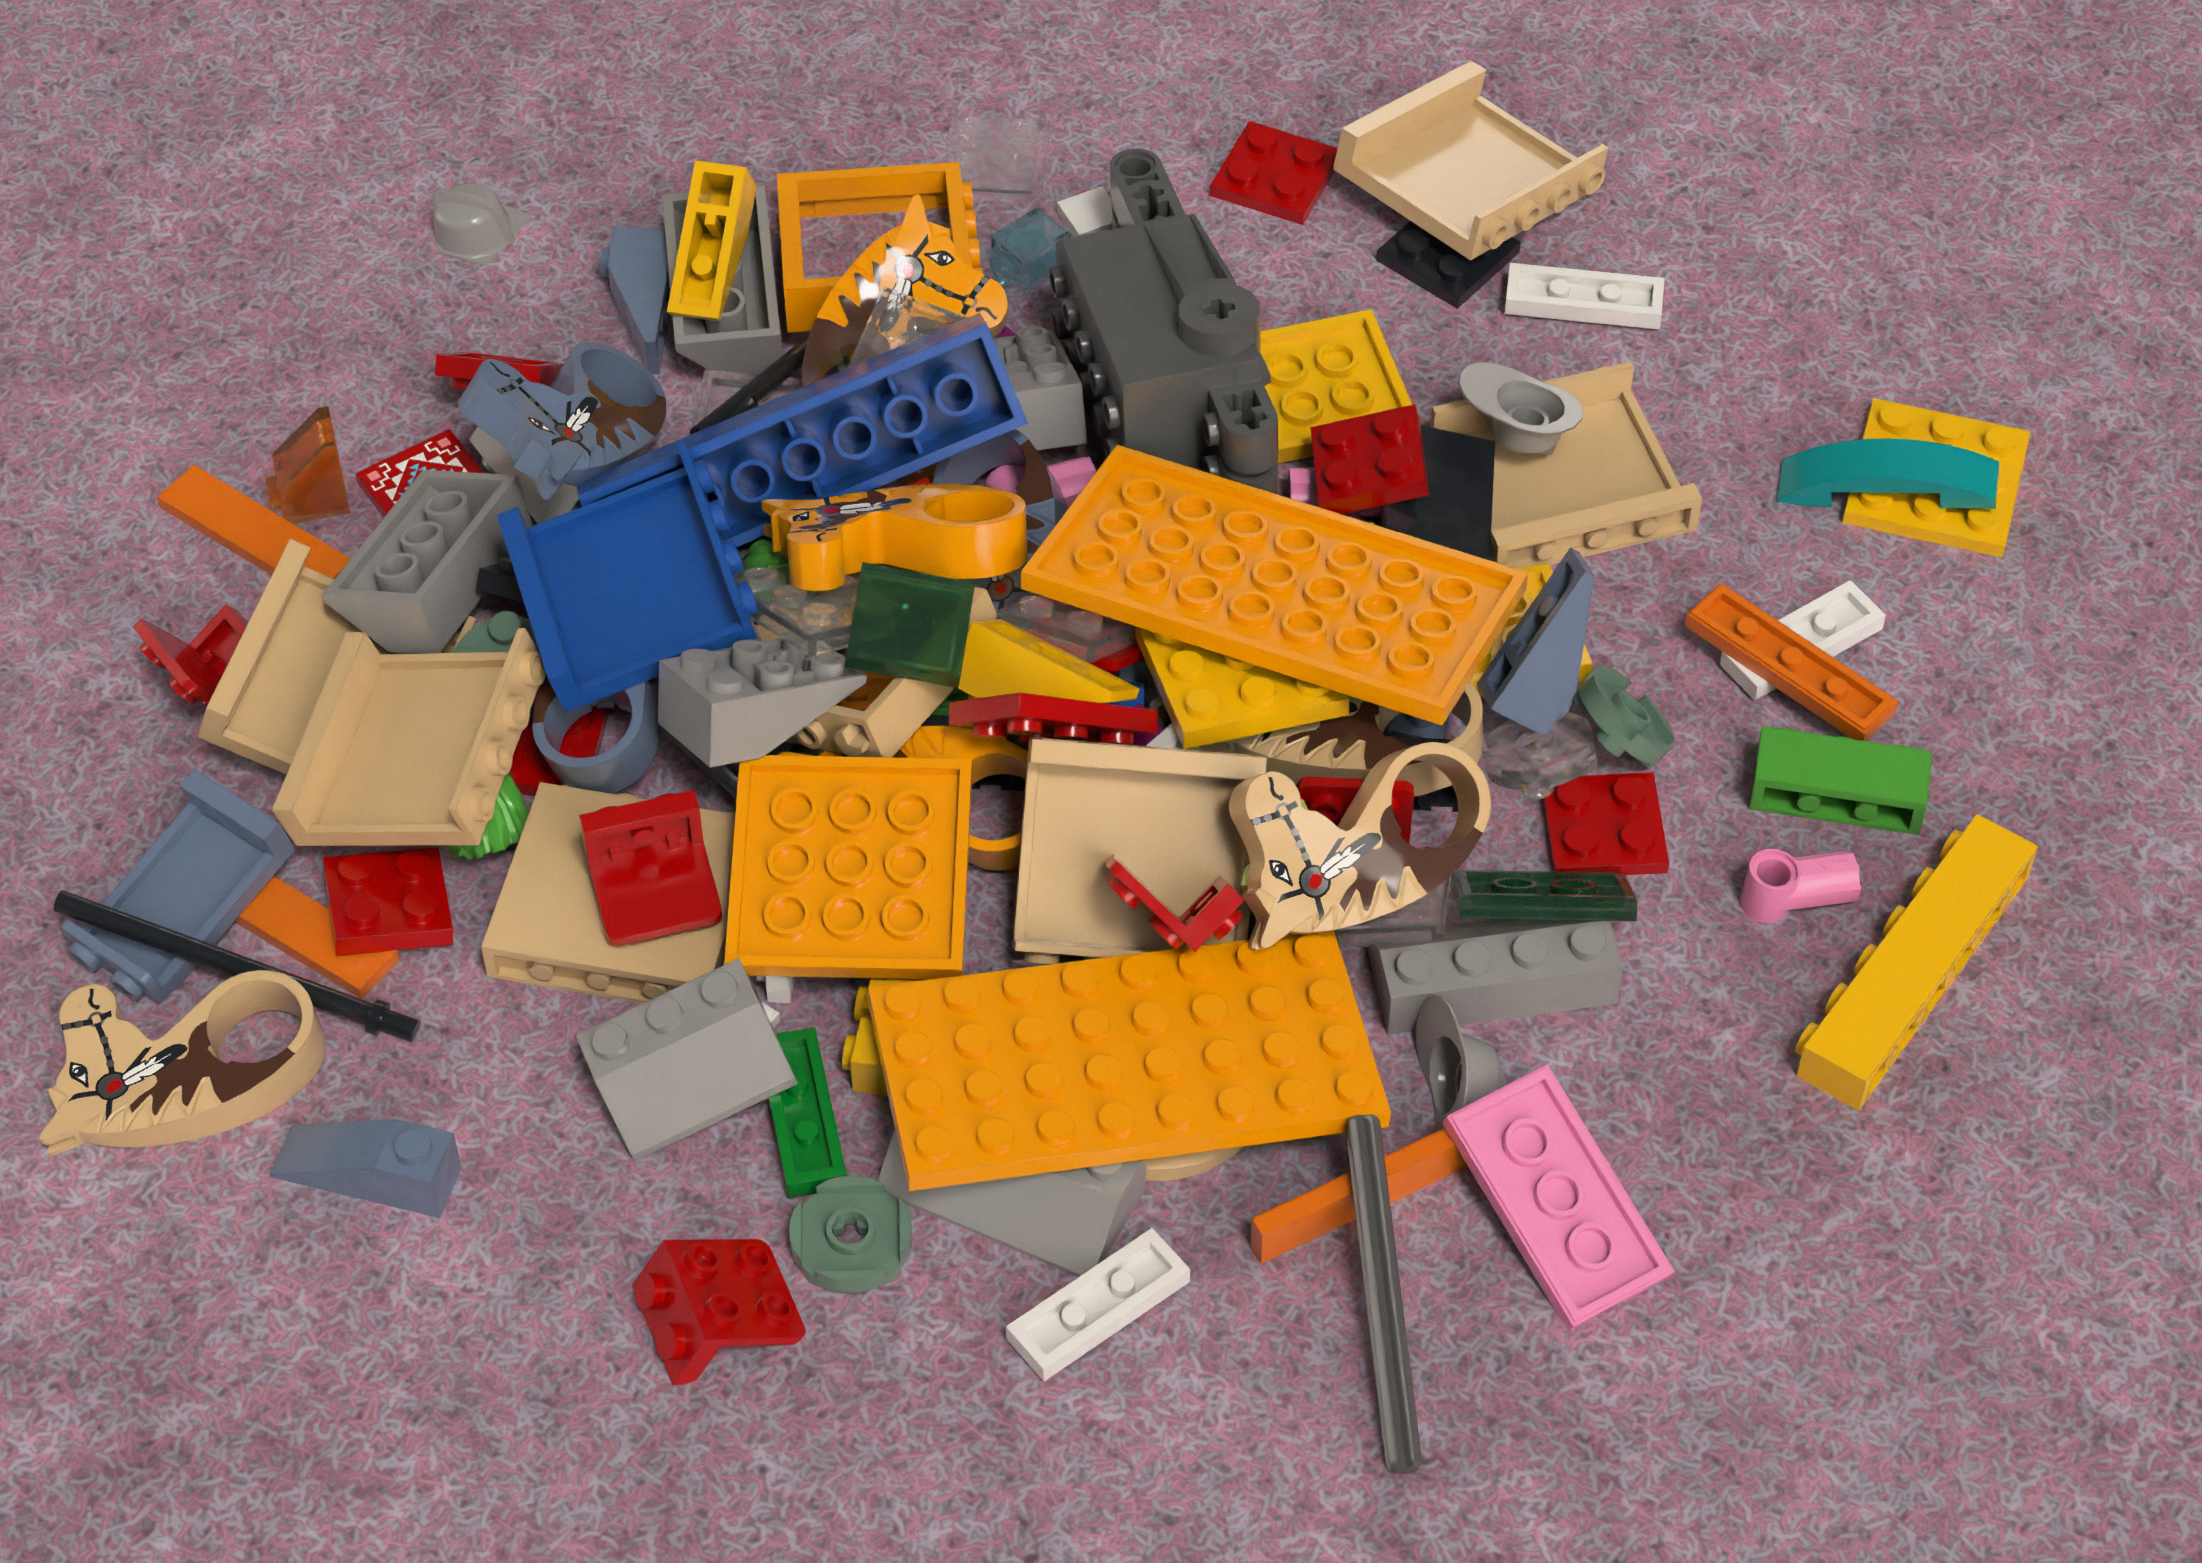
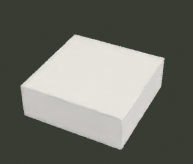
(1086, 212)

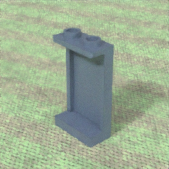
(188, 881)

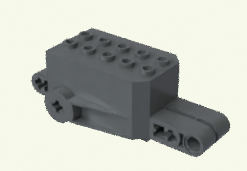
(1165, 334)

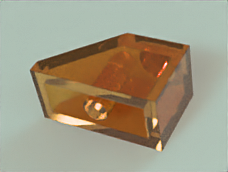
(309, 472)

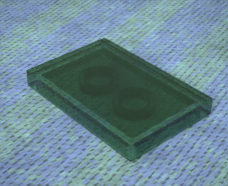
(1544, 895)

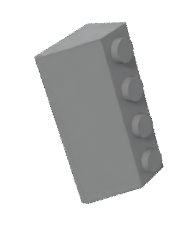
(749, 327)
(423, 560)
(1498, 970)
(1052, 1216)

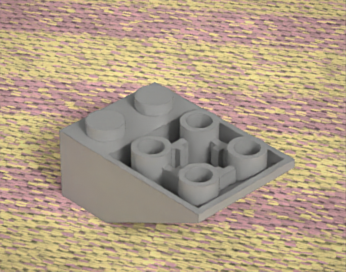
(1045, 387)
(748, 697)

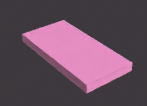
(1557, 1197)

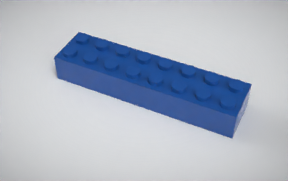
(844, 429)

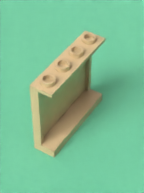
(1463, 164)
(1596, 490)
(282, 665)
(408, 745)
(1148, 807)
(550, 919)

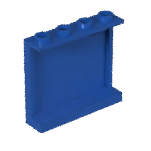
(630, 583)

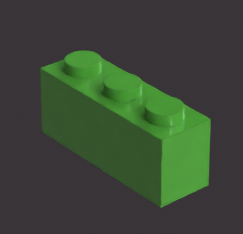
(1841, 780)

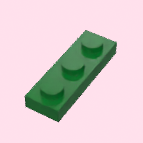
(805, 1118)

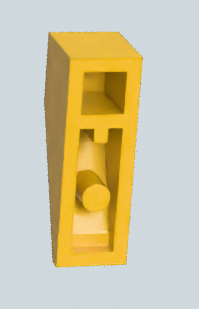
(711, 239)
(1010, 660)

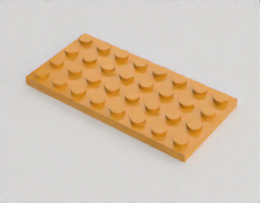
(1277, 583)
(1123, 1059)

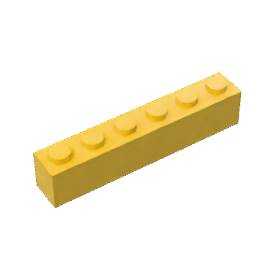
(1915, 961)

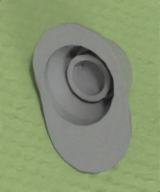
(473, 223)
(1518, 408)
(1453, 1064)

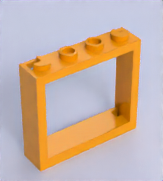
(863, 193)

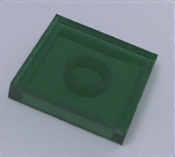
(910, 625)

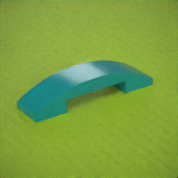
(1890, 466)

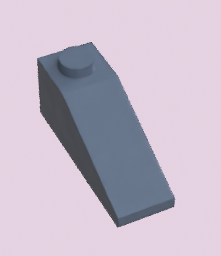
(640, 287)
(1541, 659)
(374, 1162)

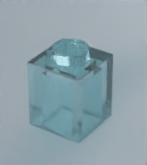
(1026, 250)

